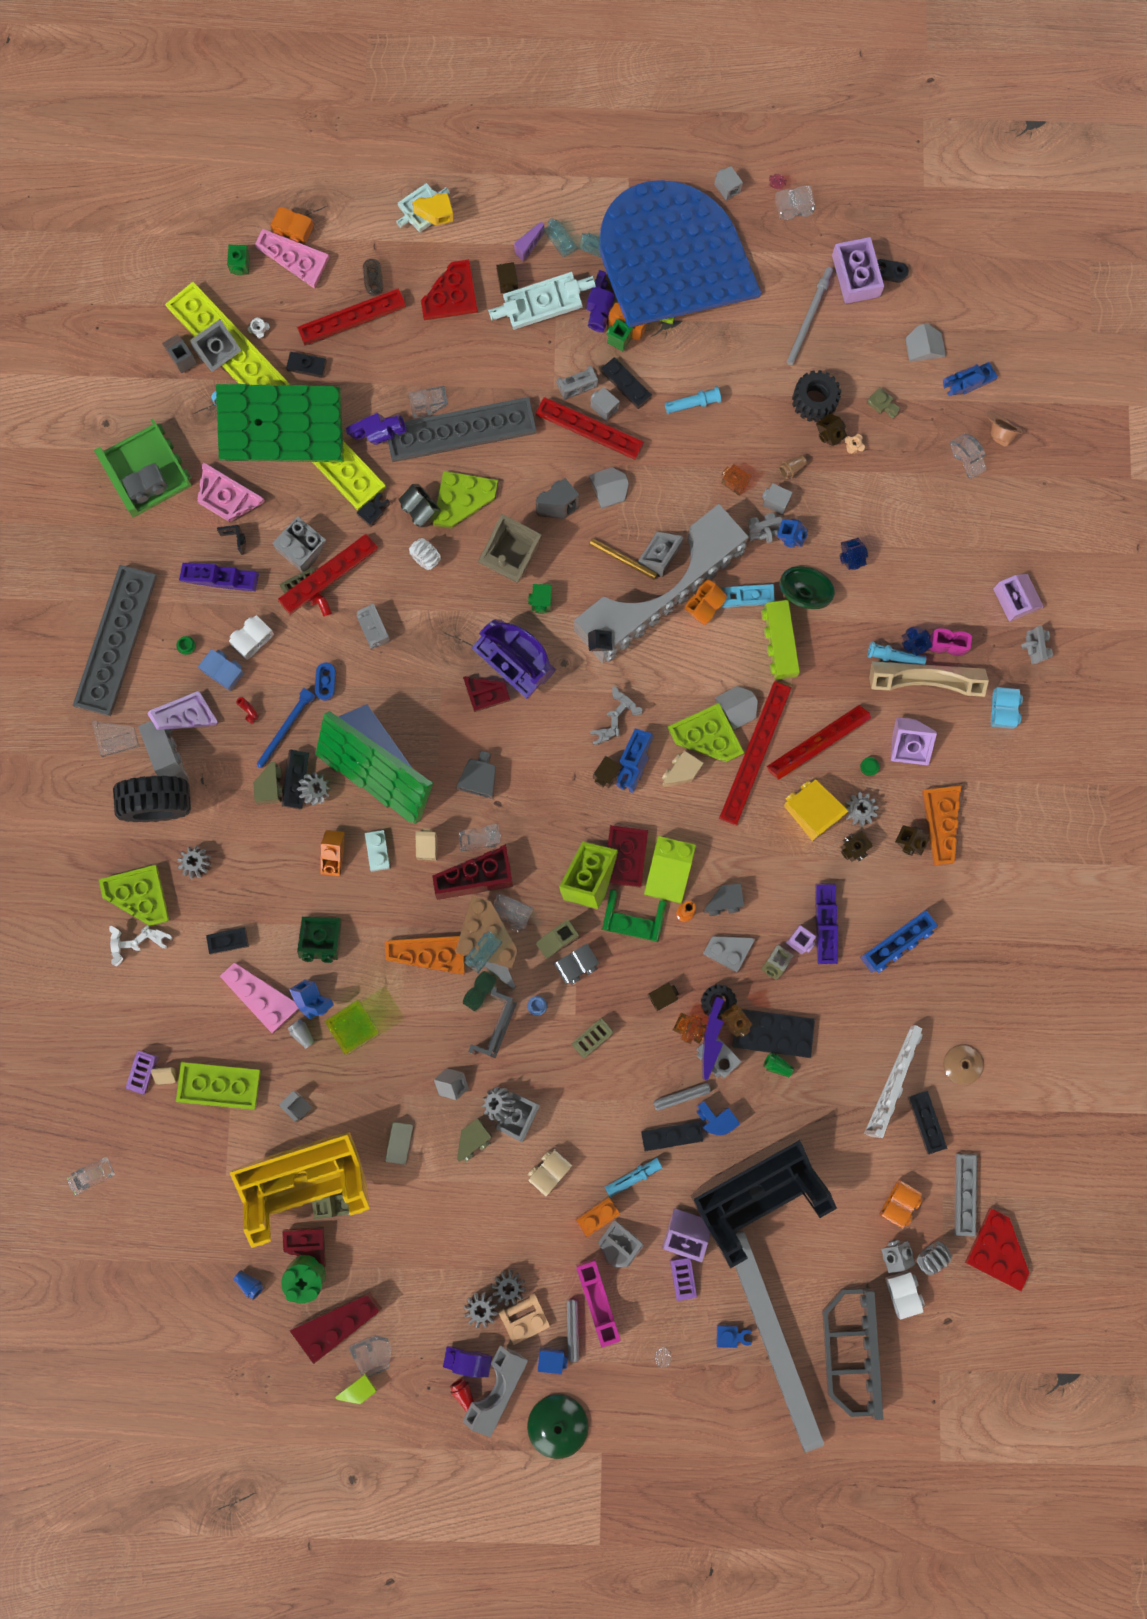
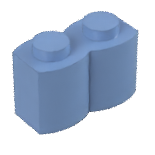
(220, 669)

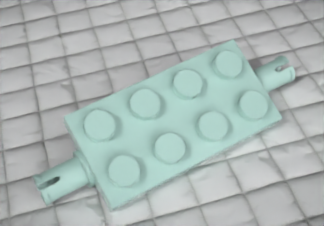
(542, 300)

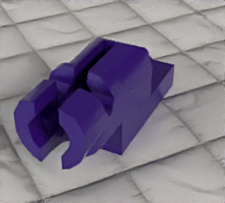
(599, 303)
(377, 428)

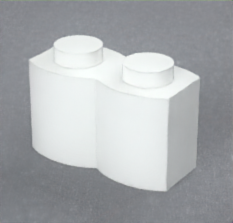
(251, 637)
(904, 1294)

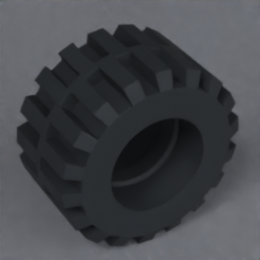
(816, 382)

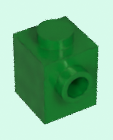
(238, 259)
(619, 335)
(540, 598)

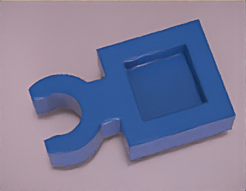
(729, 1336)

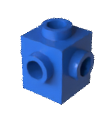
(792, 533)

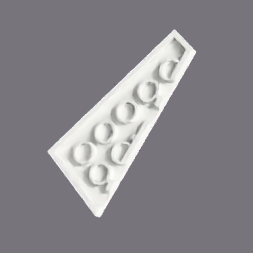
(892, 1089)

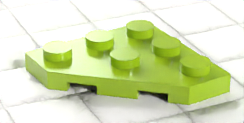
(462, 497)
(707, 734)
(138, 894)

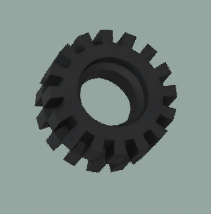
(717, 990)

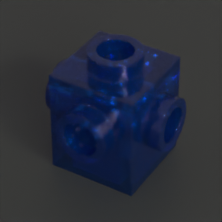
(853, 554)
(916, 640)

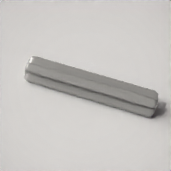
(682, 1096)
(572, 1328)

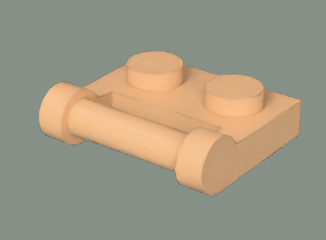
(526, 1325)

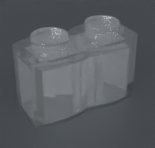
(795, 202)

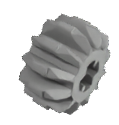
(308, 790)
(201, 864)
(498, 1103)
(934, 1258)
(484, 1304)

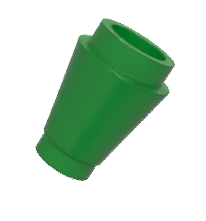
(777, 1065)

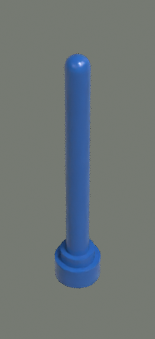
(305, 697)

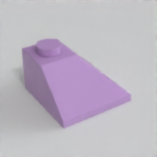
(912, 742)

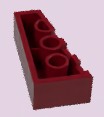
(475, 875)
(328, 1330)

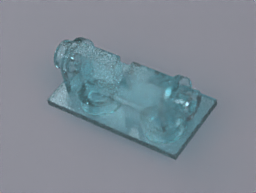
(560, 237)
(590, 244)
(478, 958)

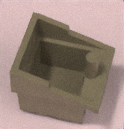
(510, 548)

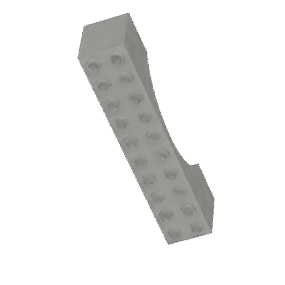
(712, 544)

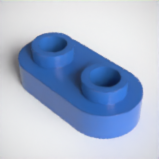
(325, 682)

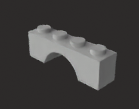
(485, 1414)

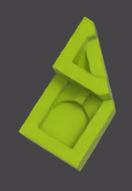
(358, 1391)

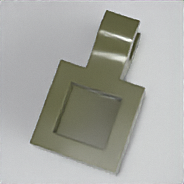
(882, 402)

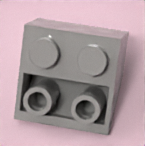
(299, 544)

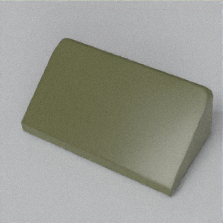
(399, 1143)

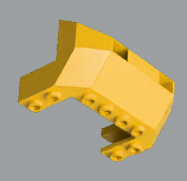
(299, 1178)

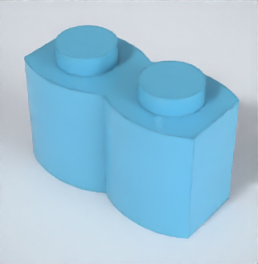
(1005, 708)

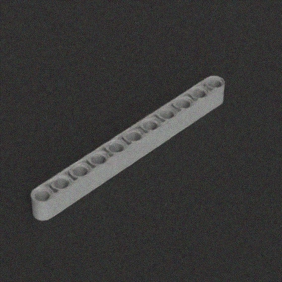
(777, 1350)

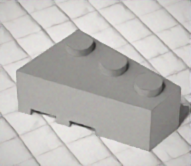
(162, 751)

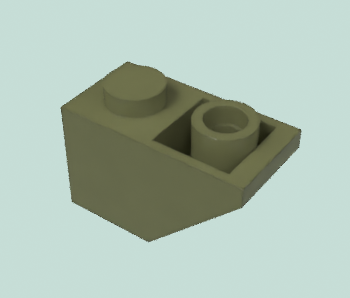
(267, 785)
(557, 939)
(471, 1138)

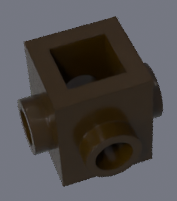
(831, 429)
(912, 840)
(861, 843)

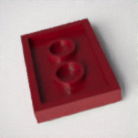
(631, 855)

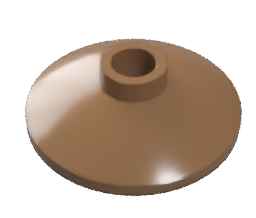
(953, 1065)

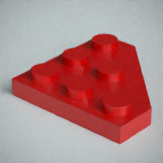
(451, 293)
(998, 1251)

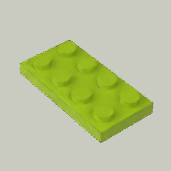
(218, 1086)

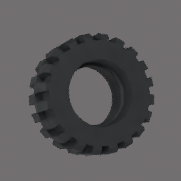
(151, 799)

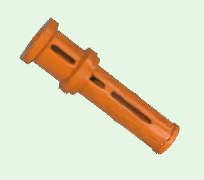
(682, 914)

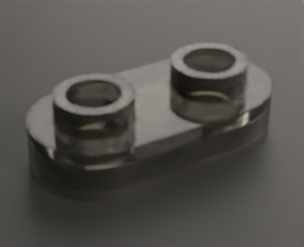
(373, 278)

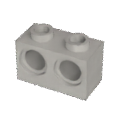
(724, 1053)

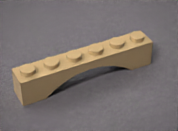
(959, 679)

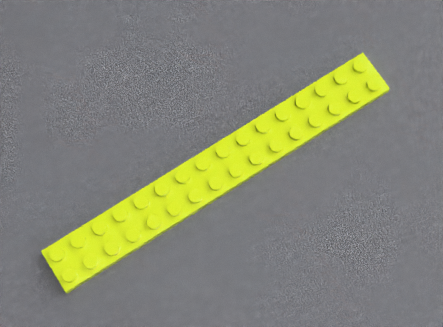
(250, 367)

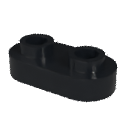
(890, 271)

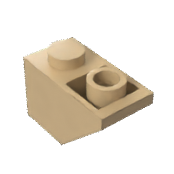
(683, 771)
(426, 845)

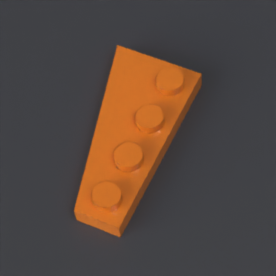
(941, 816)
(427, 953)

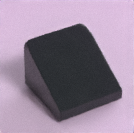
(600, 640)

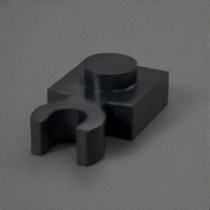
(372, 511)

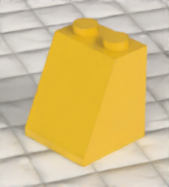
(814, 808)

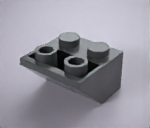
(558, 501)

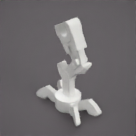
(116, 945)

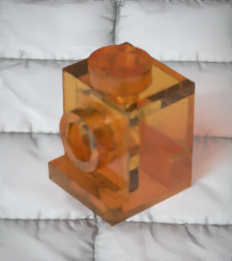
(737, 484)
(731, 1017)

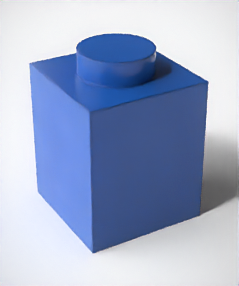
(552, 1361)

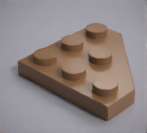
(479, 920)

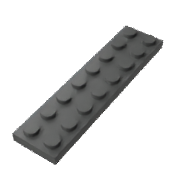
(463, 429)
(115, 640)

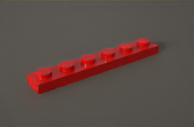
(351, 316)
(589, 428)
(327, 574)
(819, 742)

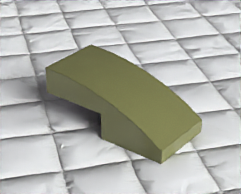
(330, 1207)

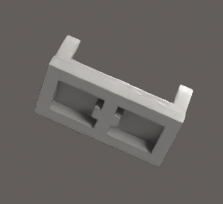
(577, 383)
(372, 626)

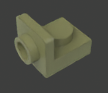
(777, 962)

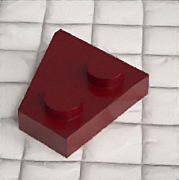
(485, 693)
(305, 1242)

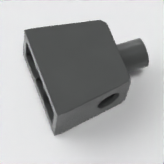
(478, 776)

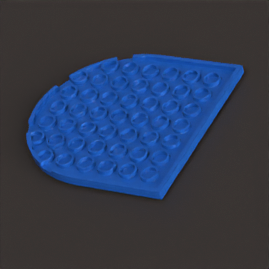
(672, 253)

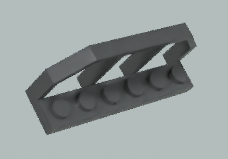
(870, 1344)

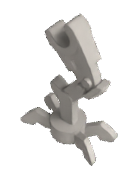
(606, 734)

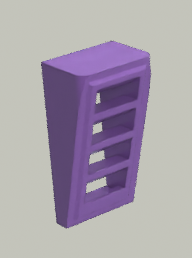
(527, 242)
(137, 1062)
(679, 1262)

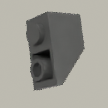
(179, 353)
(727, 898)

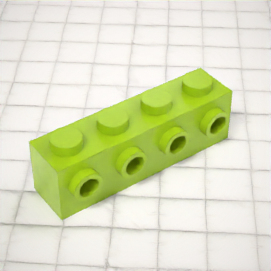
(781, 640)

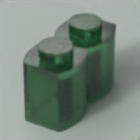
(476, 996)

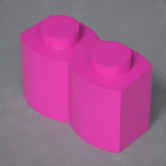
(953, 643)

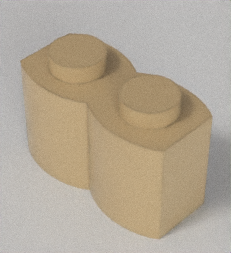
(549, 1172)

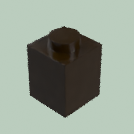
(507, 277)
(606, 772)
(663, 996)

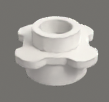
(257, 322)

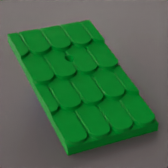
(279, 423)
(371, 760)

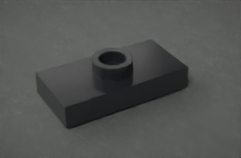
(306, 364)

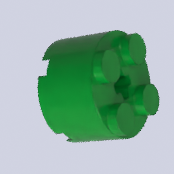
(305, 1289)

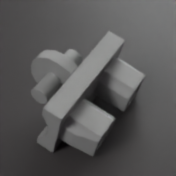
(764, 529)
(1036, 645)

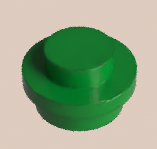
(185, 645)
(869, 766)

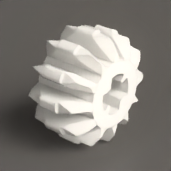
(424, 554)

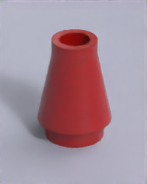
(461, 1392)

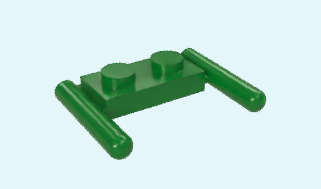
(631, 925)

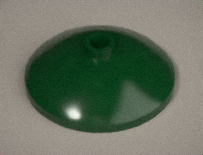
(807, 587)
(553, 1412)

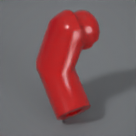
(323, 604)
(248, 708)

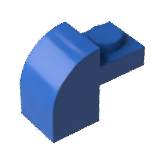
(309, 999)
(719, 1124)

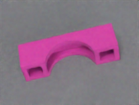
(598, 1303)

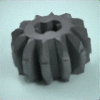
(514, 1292)

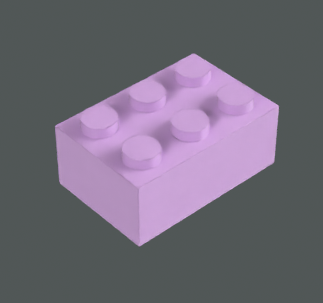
(857, 270)

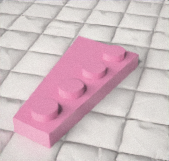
(297, 258)
(262, 999)

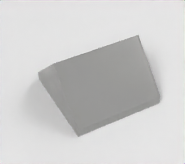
(215, 345)
(661, 552)
(520, 1119)

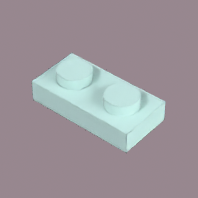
(377, 850)

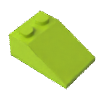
(669, 869)
(588, 875)

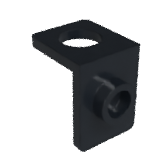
(241, 540)

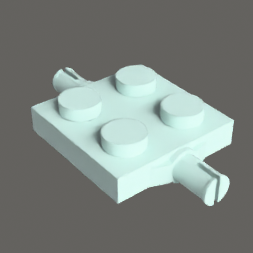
(407, 208)

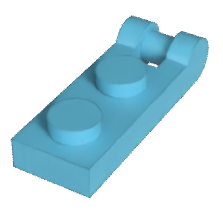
(748, 595)

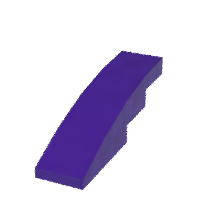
(219, 577)
(826, 923)
(711, 1046)

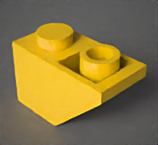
(434, 209)

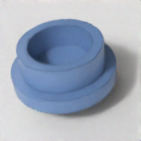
(537, 1005)

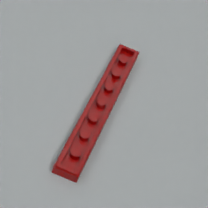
(755, 753)

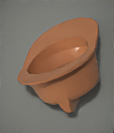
(1002, 430)

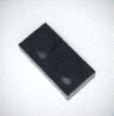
(227, 941)

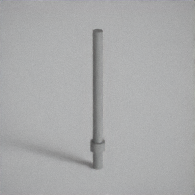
(822, 286)

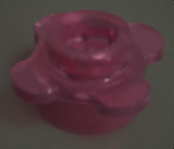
(777, 181)

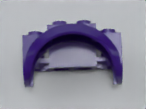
(515, 657)

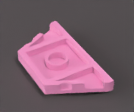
(225, 495)

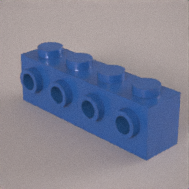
(903, 938)

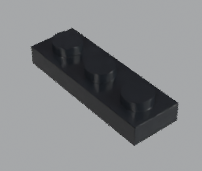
(626, 383)
(295, 771)
(927, 1122)
(671, 1136)

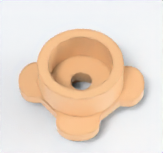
(854, 448)

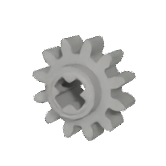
(865, 804)

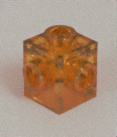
(690, 1028)

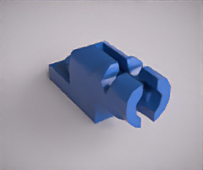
(970, 379)
(634, 760)

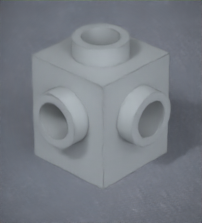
(898, 1256)

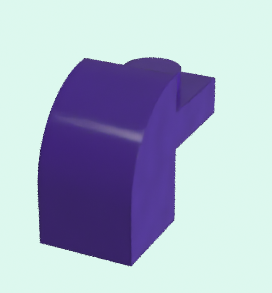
(467, 1362)

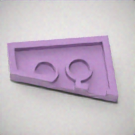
(183, 713)

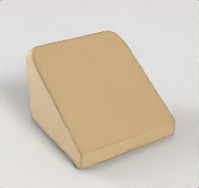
(164, 1075)

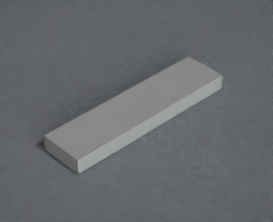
(965, 1194)

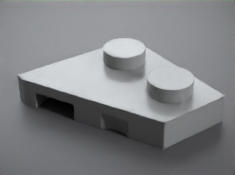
(728, 951)

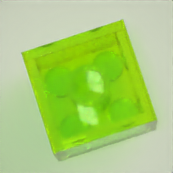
(352, 1027)

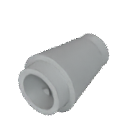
(301, 1033)

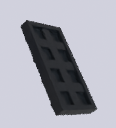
(777, 1034)

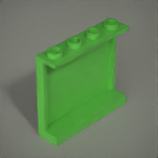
(138, 452)

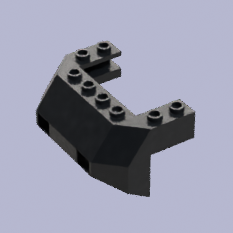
(757, 1189)

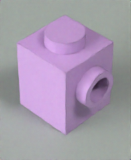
(801, 940)

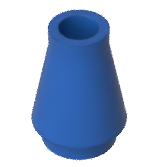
(250, 1286)

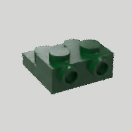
(319, 939)

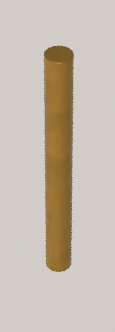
(622, 558)

